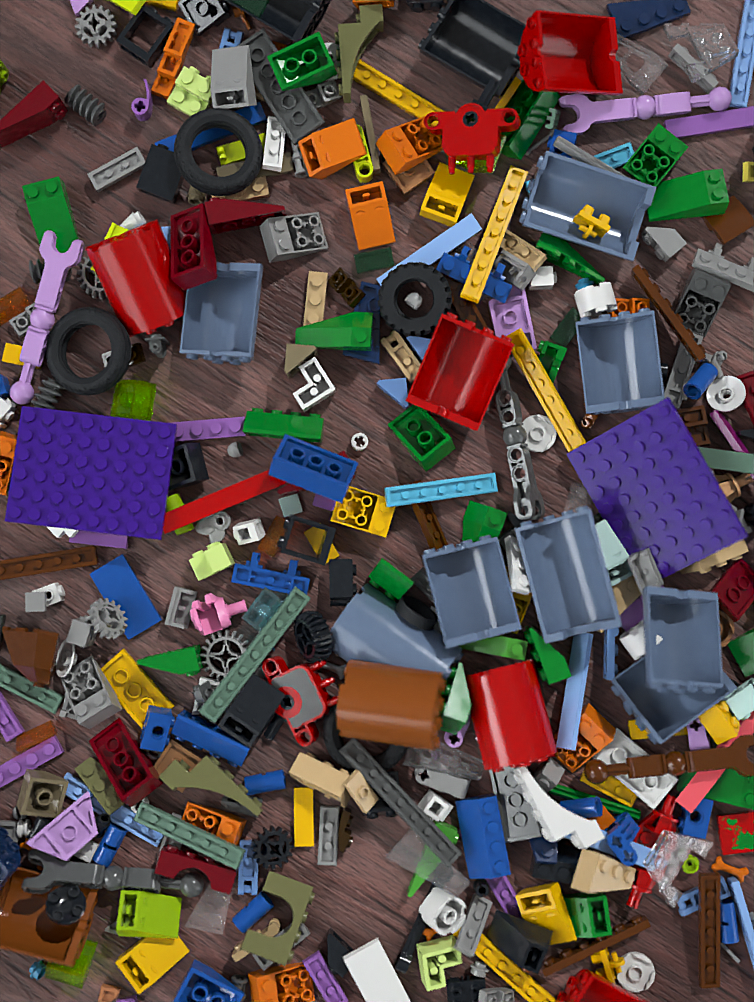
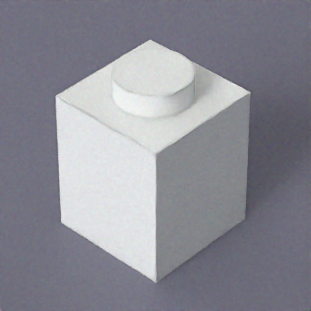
(543, 279)

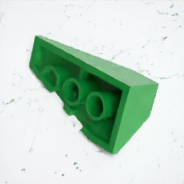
(565, 257)
(342, 332)
(482, 521)

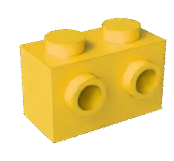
(720, 722)

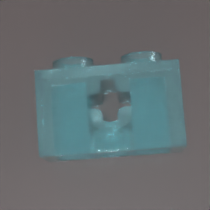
(262, 609)

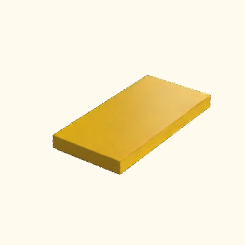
(134, 687)

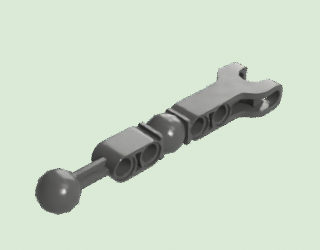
(525, 489)
(96, 877)

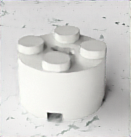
(594, 300)
(634, 640)
(443, 911)

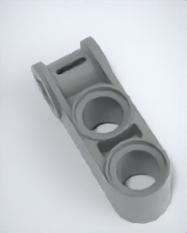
(444, 783)

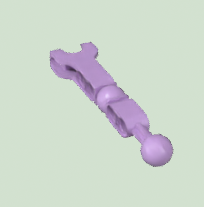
(641, 107)
(42, 317)

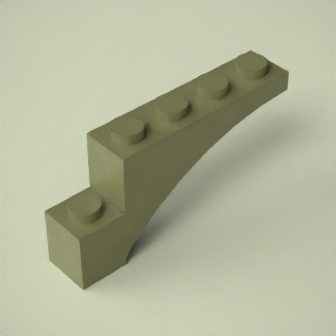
(353, 41)
(211, 777)

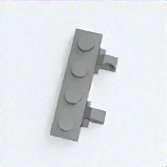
(715, 264)
(681, 373)

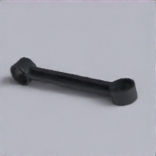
(405, 956)

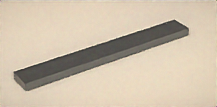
(400, 802)

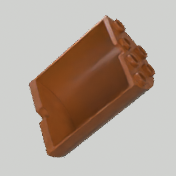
(391, 704)
(31, 932)

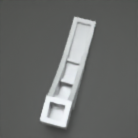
(554, 819)

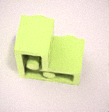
(212, 560)
(434, 957)

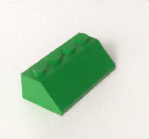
(533, 111)
(277, 425)

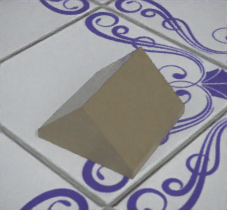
(296, 356)

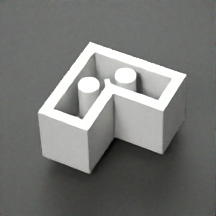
(318, 386)

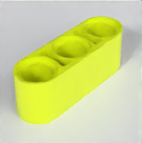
(363, 162)

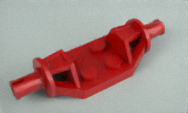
(647, 837)

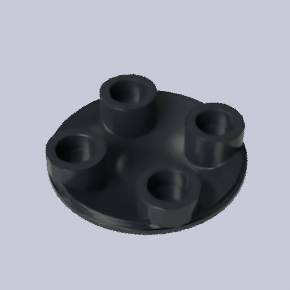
(65, 904)

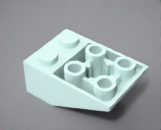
(614, 553)

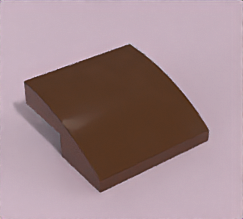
(731, 223)
(696, 423)

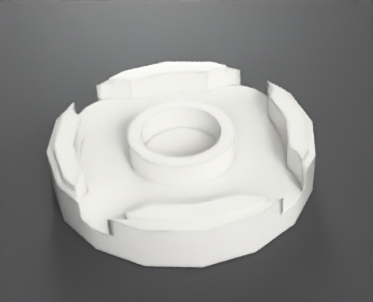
(539, 432)
(636, 973)

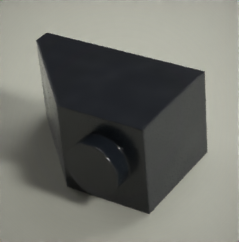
(336, 950)

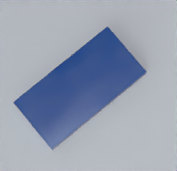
(119, 583)

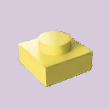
(748, 171)

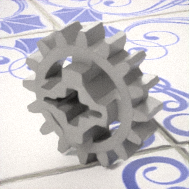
(88, 23)
(107, 618)

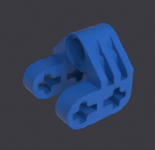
(626, 829)

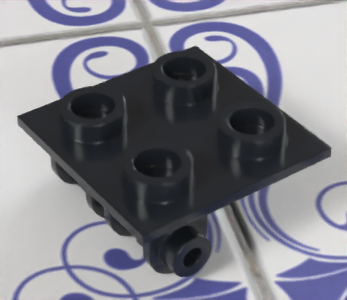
(464, 990)

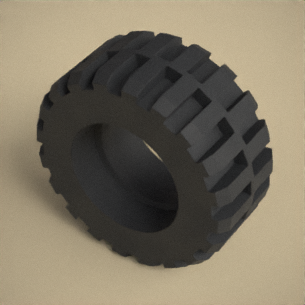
(396, 280)

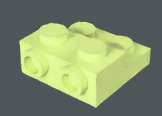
(191, 92)

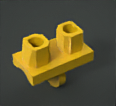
(590, 224)
(608, 963)

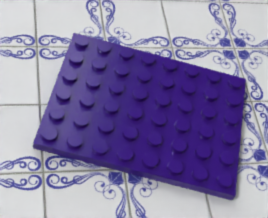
(91, 473)
(657, 489)

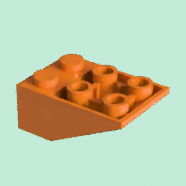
(408, 145)
(331, 149)
(370, 215)
(7, 453)
(592, 737)
(215, 821)
(281, 984)

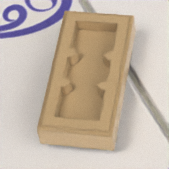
(360, 791)

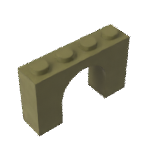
(279, 948)

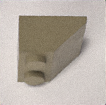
(41, 794)

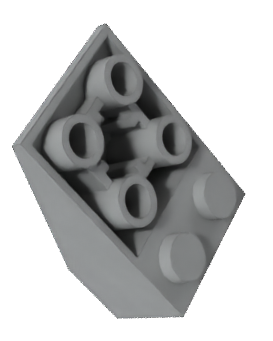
(232, 78)
(292, 236)
(90, 693)

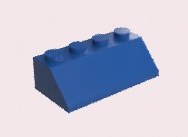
(313, 468)
(210, 738)
(482, 837)

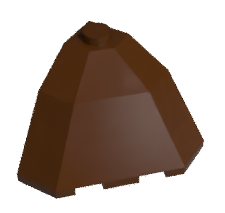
(32, 653)

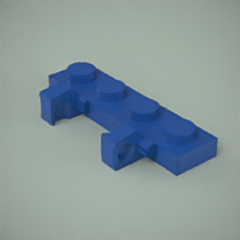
(459, 268)
(256, 576)

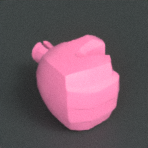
(214, 614)

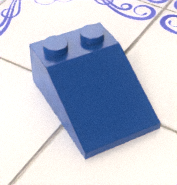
(206, 985)

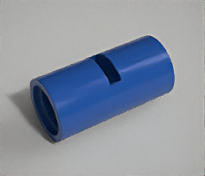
(700, 381)
(265, 783)
(584, 807)
(109, 845)
(253, 912)
(728, 922)

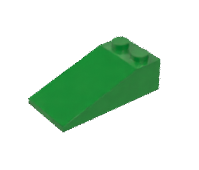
(690, 196)
(51, 211)
(729, 788)

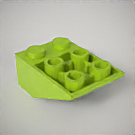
(148, 915)

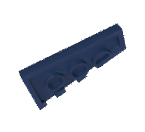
(643, 15)
(369, 304)

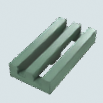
(554, 119)

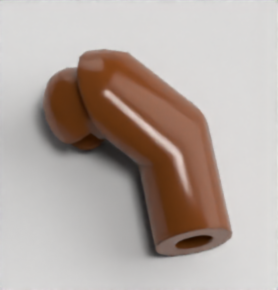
(588, 420)

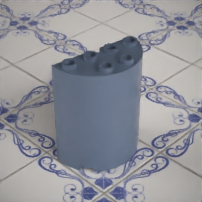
(223, 315)
(620, 362)
(471, 591)
(691, 643)
(662, 713)

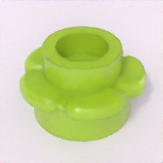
(694, 864)

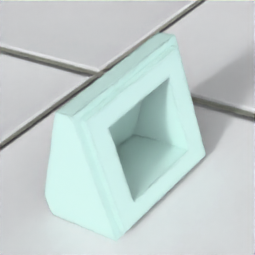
(290, 505)

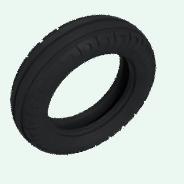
(225, 120)
(57, 347)
(334, 744)

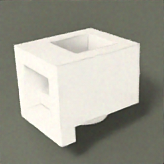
(7, 410)
(248, 531)
(57, 593)

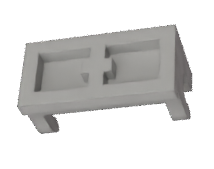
(516, 271)
(644, 569)
(180, 607)

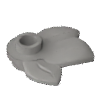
(212, 527)

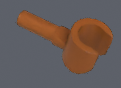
(237, 13)

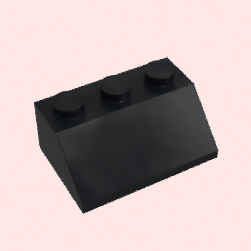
(566, 864)

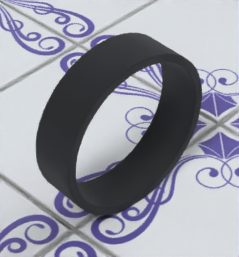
(406, 608)

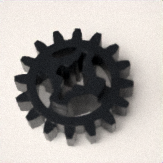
(263, 856)

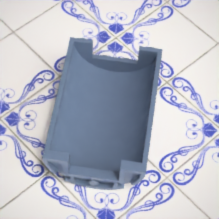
(567, 185)
(568, 575)
(377, 633)

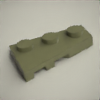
(99, 784)

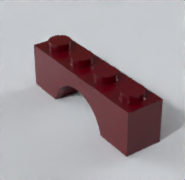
(174, 860)

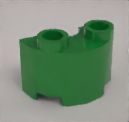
(551, 357)

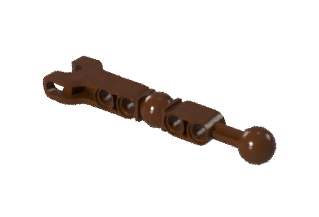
(677, 763)

